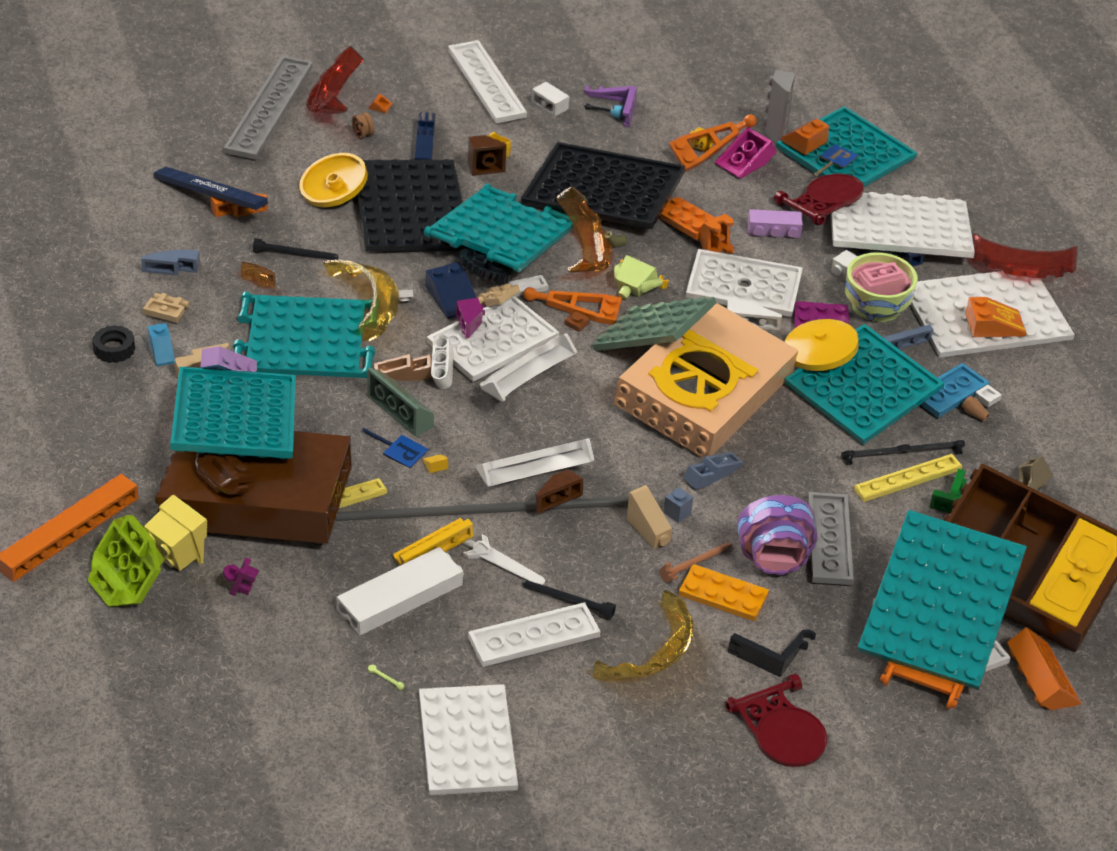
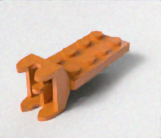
(698, 224)

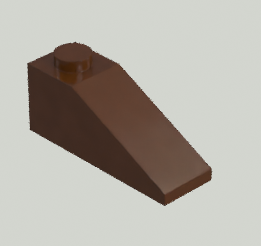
(558, 490)

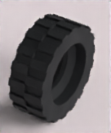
(113, 354)

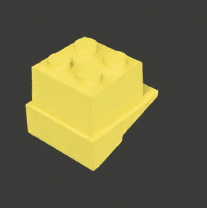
(178, 533)

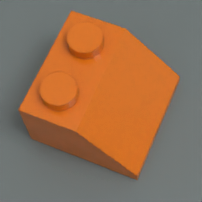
(807, 136)

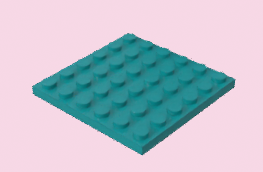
(876, 149)
(869, 389)

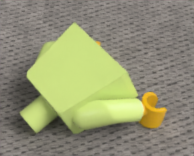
(636, 278)

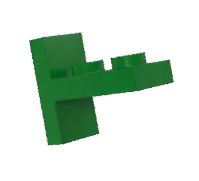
(944, 501)

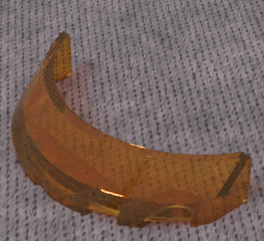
(595, 247)

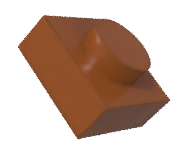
(577, 321)

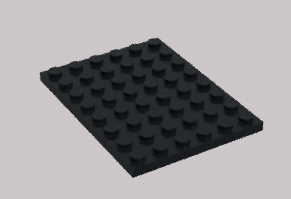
(615, 184)
(404, 200)

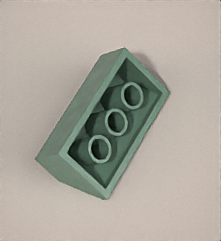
(399, 403)

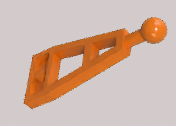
(686, 154)
(608, 311)

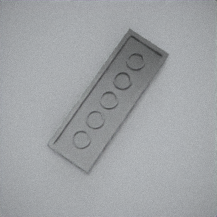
(832, 552)

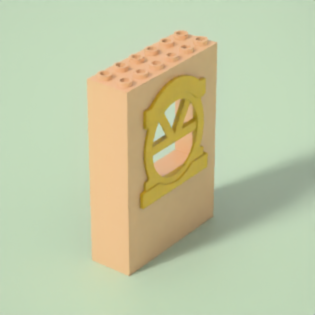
(727, 347)

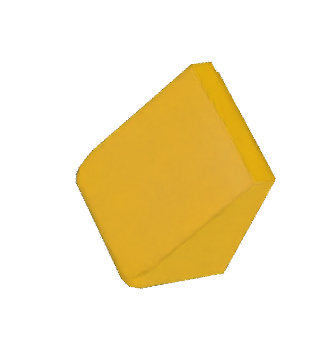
(436, 463)

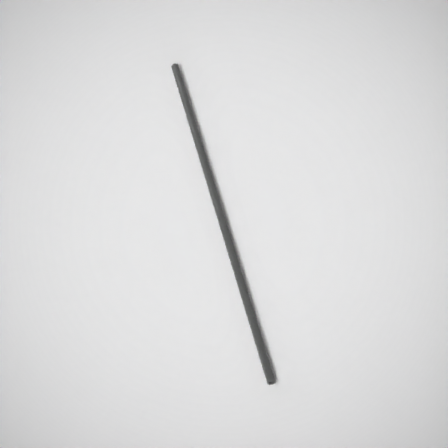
(473, 509)

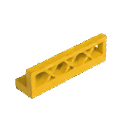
(445, 538)

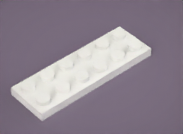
(533, 634)

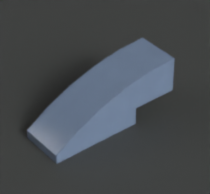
(171, 262)
(712, 469)

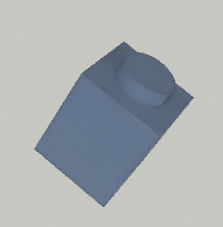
(678, 505)

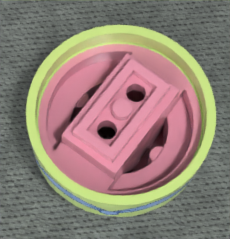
(880, 286)

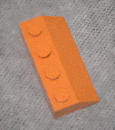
(1042, 671)

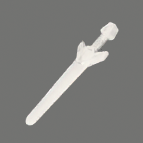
(483, 550)

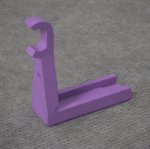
(624, 94)

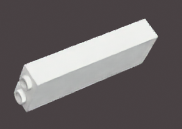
(399, 590)

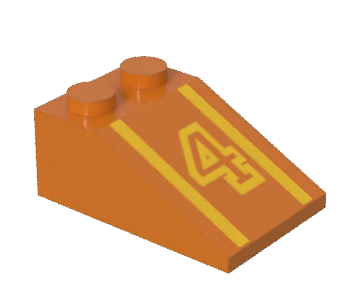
(993, 318)

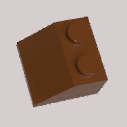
(486, 155)

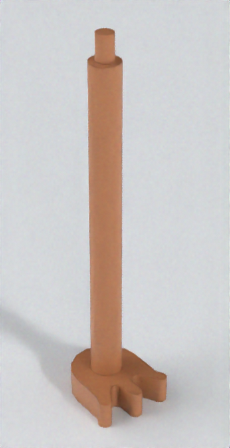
(667, 573)

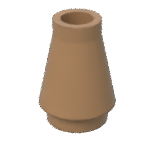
(975, 408)

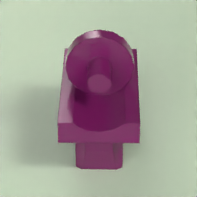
(242, 578)

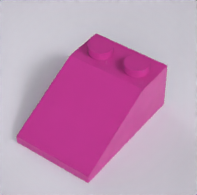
(746, 153)

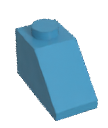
(161, 344)

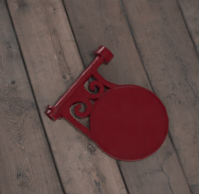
(823, 192)
(784, 733)

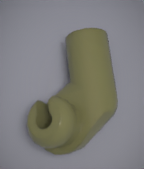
(616, 241)

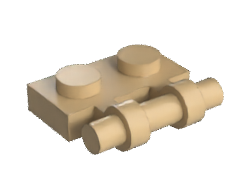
(498, 295)
(166, 307)

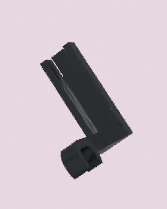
(766, 658)

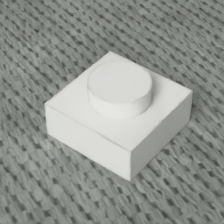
(405, 294)
(988, 396)

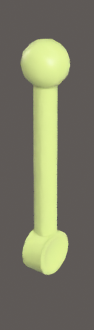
(372, 669)

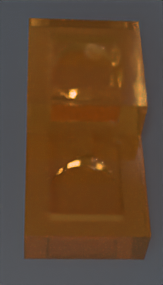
(262, 275)

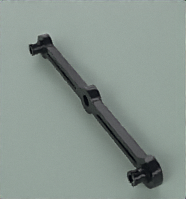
(902, 449)

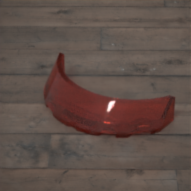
(324, 93)
(1024, 262)

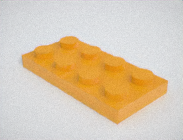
(723, 592)

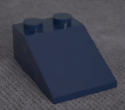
(447, 286)

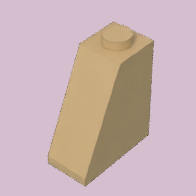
(648, 517)

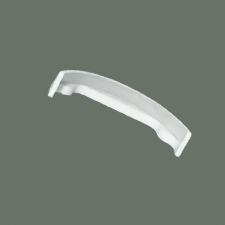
(526, 367)
(536, 462)

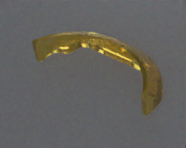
(384, 295)
(669, 654)

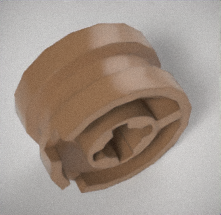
(363, 125)

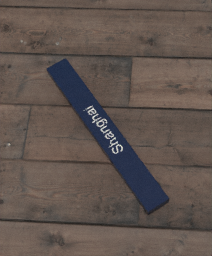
(211, 188)

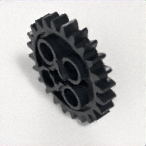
(475, 263)

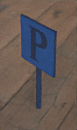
(402, 450)

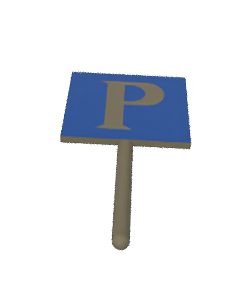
(837, 156)

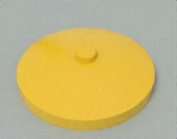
(333, 180)
(823, 344)

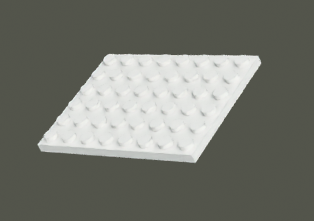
(904, 225)
(945, 301)

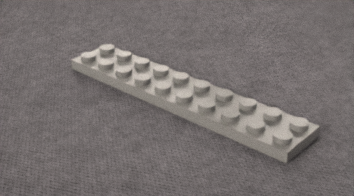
(268, 107)

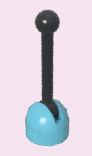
(616, 111)

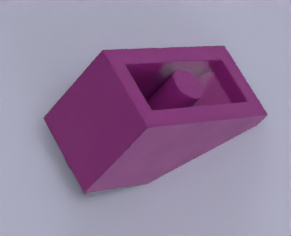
(469, 314)

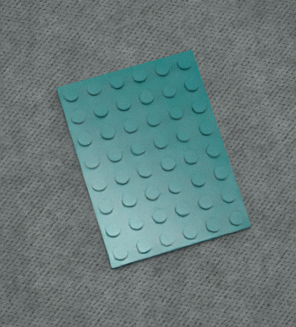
(234, 413)
(942, 599)

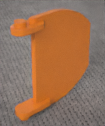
(948, 687)

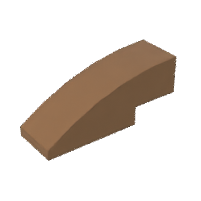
(406, 368)

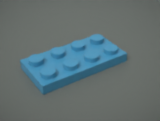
(958, 386)

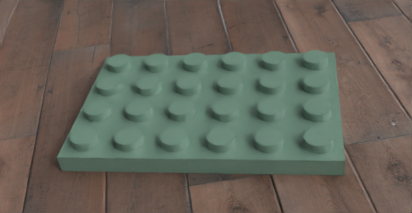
(654, 323)

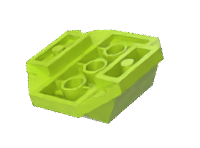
(125, 563)

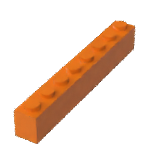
(67, 527)

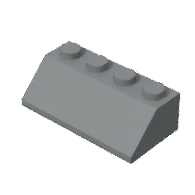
(779, 105)

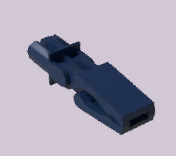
(425, 137)

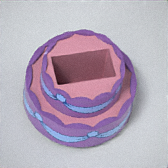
(777, 533)

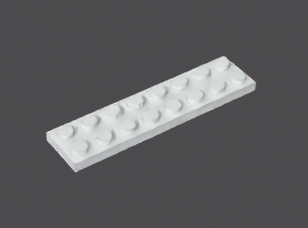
(487, 81)

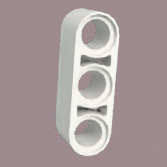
(442, 362)

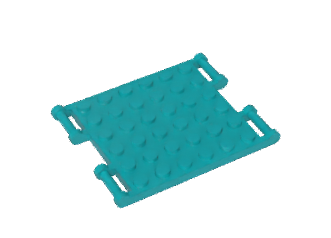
(501, 228)
(305, 335)

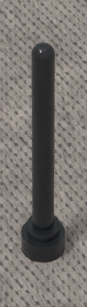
(260, 246)
(606, 609)

